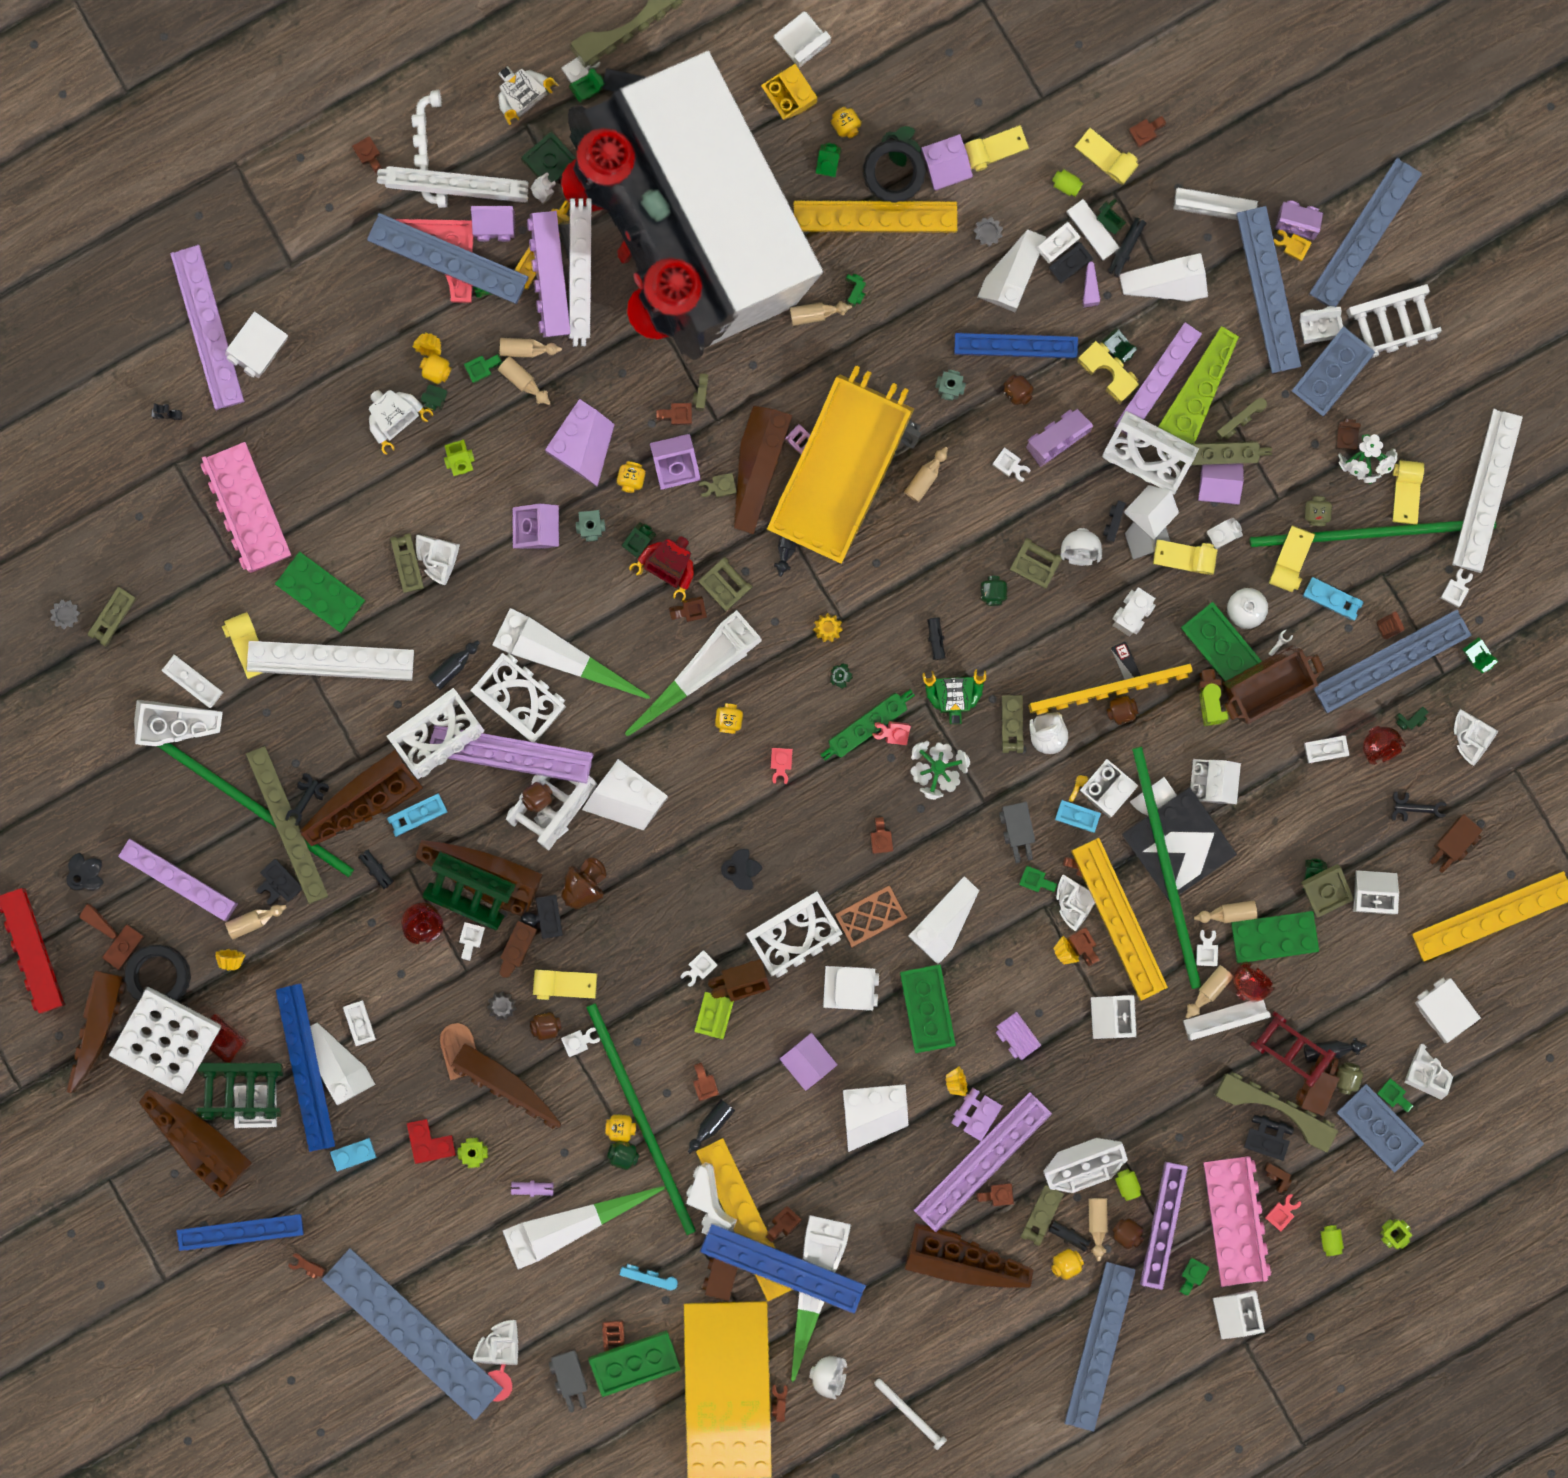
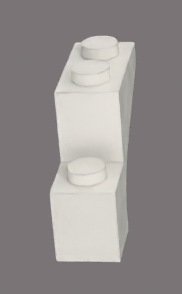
(704, 1197)

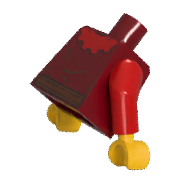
(668, 562)

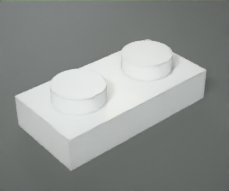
(1058, 242)
(1326, 749)
(359, 1023)

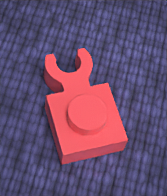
(895, 732)
(781, 760)
(1281, 1214)

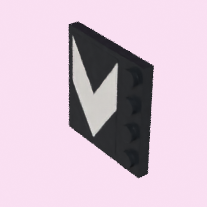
(1191, 838)

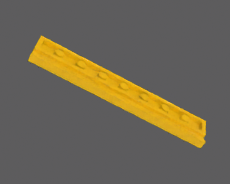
(876, 216)
(1102, 692)
(1492, 916)
(1119, 919)
(739, 1205)

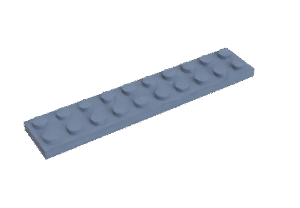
(412, 1333)

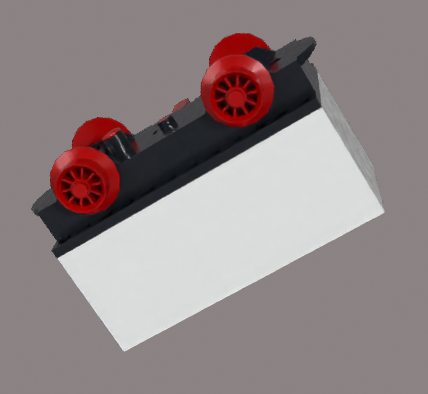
(731, 240)

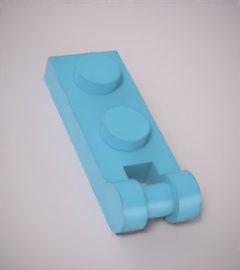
(1332, 598)
(417, 814)
(649, 1277)

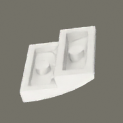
(260, 1099)

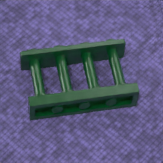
(475, 878)
(230, 1071)

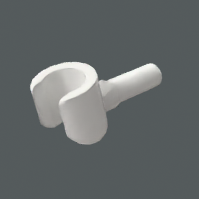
(1281, 641)

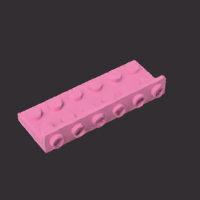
(245, 507)
(1236, 1221)

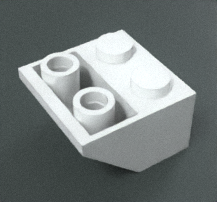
(1215, 781)
(1108, 788)
(1376, 892)
(1113, 1017)
(1238, 1314)

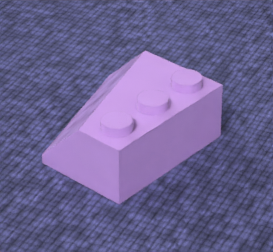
(1058, 436)
(582, 442)

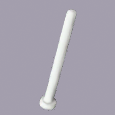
(910, 1414)

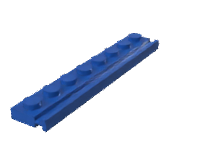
(305, 1067)
(782, 1268)

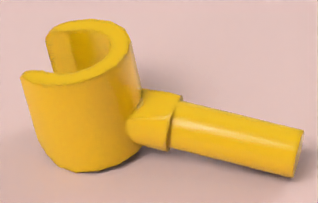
(1080, 782)

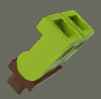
(1209, 698)

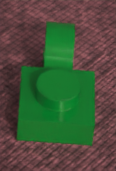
(479, 368)
(1034, 879)
(1393, 1094)
(1194, 1274)

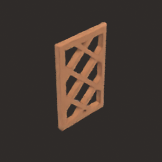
(886, 923)

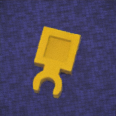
(1295, 246)

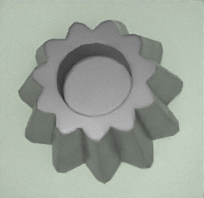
(988, 231)
(64, 614)
(501, 1006)

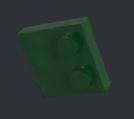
(548, 157)

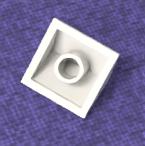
(1153, 510)

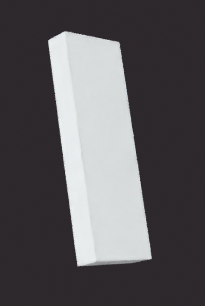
(1092, 229)
(192, 681)

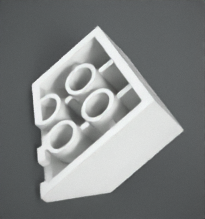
(626, 797)
(874, 1113)

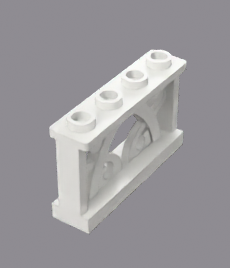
(1151, 472)
(490, 696)
(435, 753)
(803, 907)

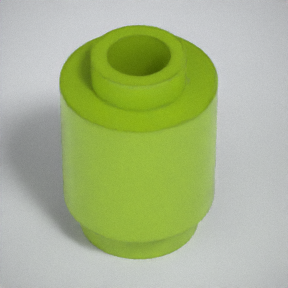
(1067, 183)
(1128, 1184)
(1332, 1240)

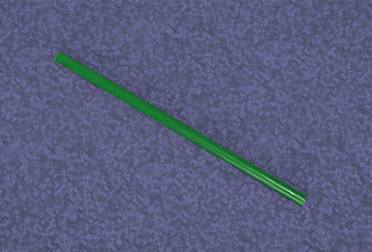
(1365, 533)
(248, 803)
(1166, 867)
(641, 1119)

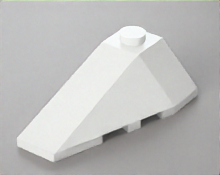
(1010, 276)
(1174, 279)
(165, 723)

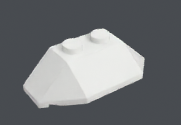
(1085, 1165)

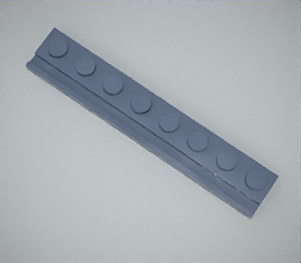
(1365, 233)
(447, 258)
(1268, 289)
(1392, 661)
(1100, 1346)

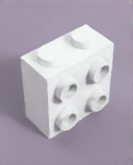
(1137, 606)

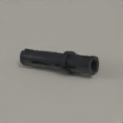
(1122, 255)

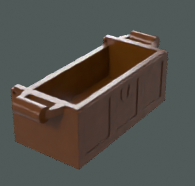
(1271, 684)

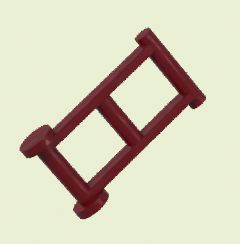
(1277, 1021)

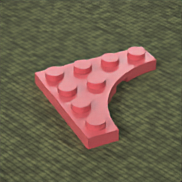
(457, 233)

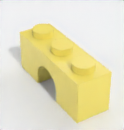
(1096, 358)

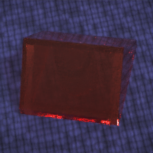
(227, 1041)

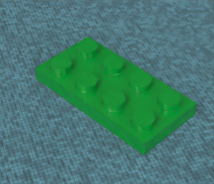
(320, 592)
(1220, 643)
(1275, 937)
(927, 1008)
(634, 1363)

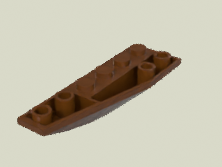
(525, 879)
(502, 1082)
(197, 1143)

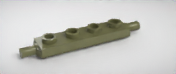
(1228, 453)

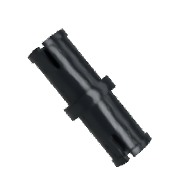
(936, 638)
(376, 869)
(1069, 1236)

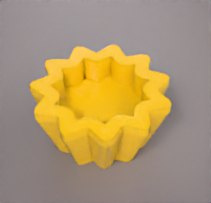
(427, 344)
(827, 627)
(1065, 951)
(229, 959)
(956, 1082)

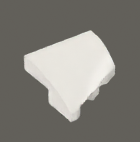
(1428, 1074)

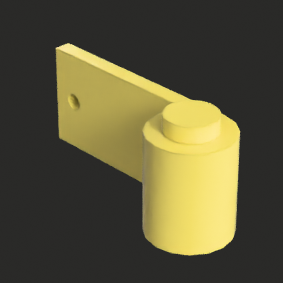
(995, 148)
(1106, 157)
(1407, 491)
(1186, 557)
(1291, 559)
(241, 632)
(564, 984)

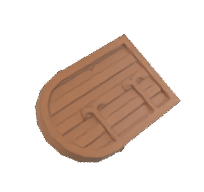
(451, 1042)

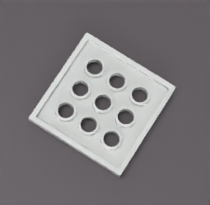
(160, 1027)

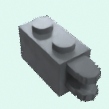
(1018, 828)
(569, 1377)

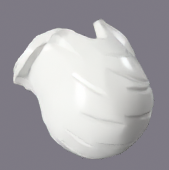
(1049, 733)

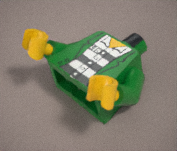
(954, 694)

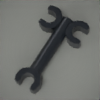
(162, 412)
(311, 787)
(1401, 807)

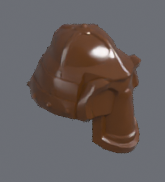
(582, 884)

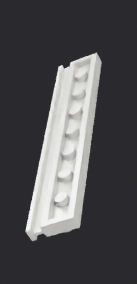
(1487, 491)
(330, 660)

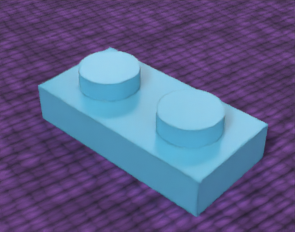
(1077, 816)
(353, 1154)

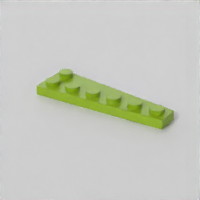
(1193, 401)

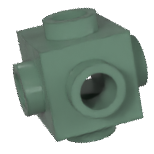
(947, 392)
(587, 518)

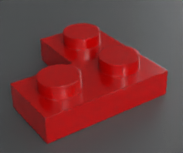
(426, 1148)

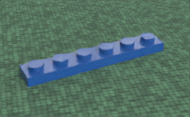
(1016, 345)
(240, 1232)

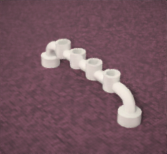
(420, 141)

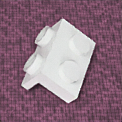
(1320, 324)

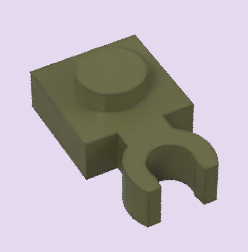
(699, 398)
(722, 485)

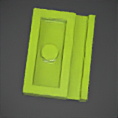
(714, 1016)

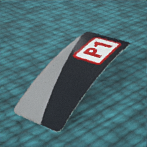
(1125, 661)

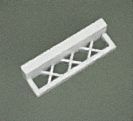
(1211, 203)
(1225, 1019)

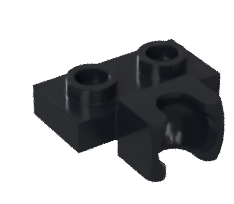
(279, 883)

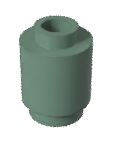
(655, 205)

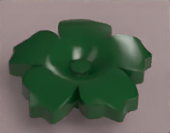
(840, 675)

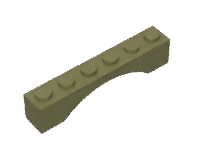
(594, 45)
(1315, 1132)

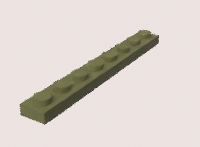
(288, 831)

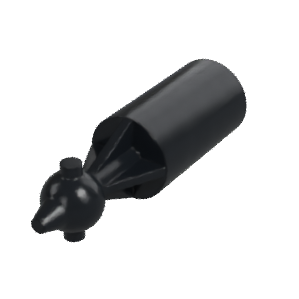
(786, 549)
(452, 665)
(1337, 1047)
(711, 1124)

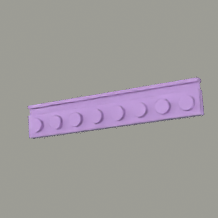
(207, 327)
(522, 756)
(982, 1162)

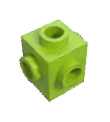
(458, 457)
(481, 1152)
(1401, 1239)

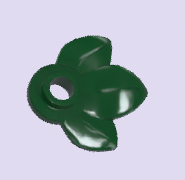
(903, 134)

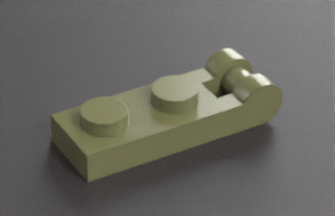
(1242, 418)
(407, 564)
(112, 616)
(1012, 723)
(1042, 1214)

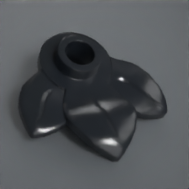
(744, 869)
(86, 870)

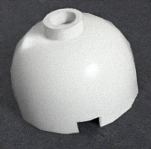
(1081, 547)
(1247, 608)
(828, 1376)

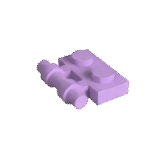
(982, 1117)

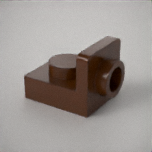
(1348, 435)
(1276, 1173)

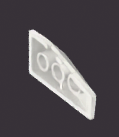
(943, 924)
(338, 1067)

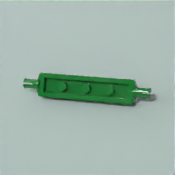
(864, 726)

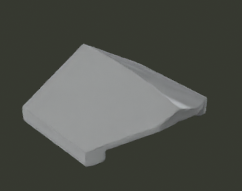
(1141, 543)

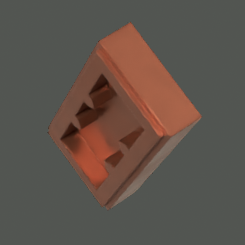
(123, 947)

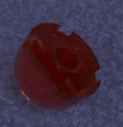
(1382, 743)
(421, 923)
(1252, 984)

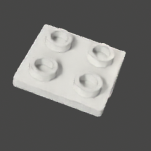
(802, 39)

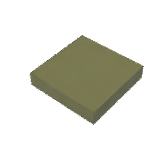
(1327, 890)

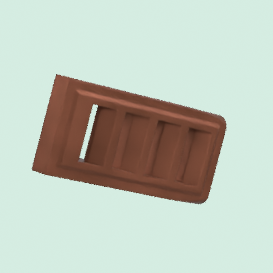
(1390, 625)
(95, 919)
(613, 1324)

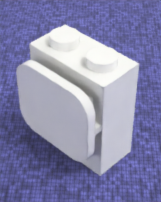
(256, 345)
(850, 988)
(1446, 1009)

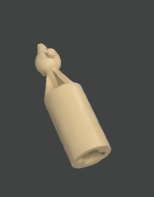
(816, 312)
(525, 348)
(522, 379)
(925, 477)
(1230, 913)
(252, 920)
(1210, 990)
(1098, 1224)

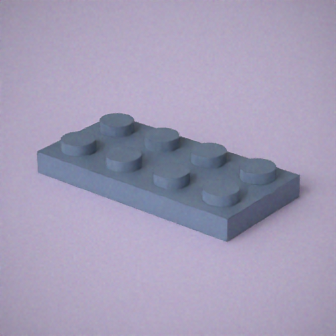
(1333, 371)
(1379, 1128)

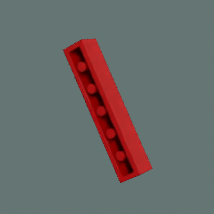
(31, 951)

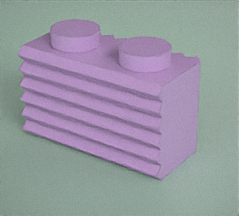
(1018, 1036)

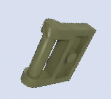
(1033, 569)
(720, 589)

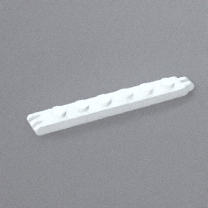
(453, 184)
(580, 271)

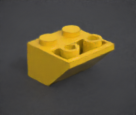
(790, 92)

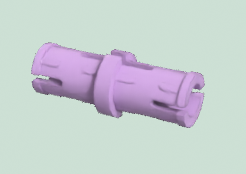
(531, 1188)

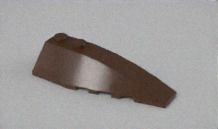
(757, 463)
(370, 793)
(100, 1013)
(956, 1260)

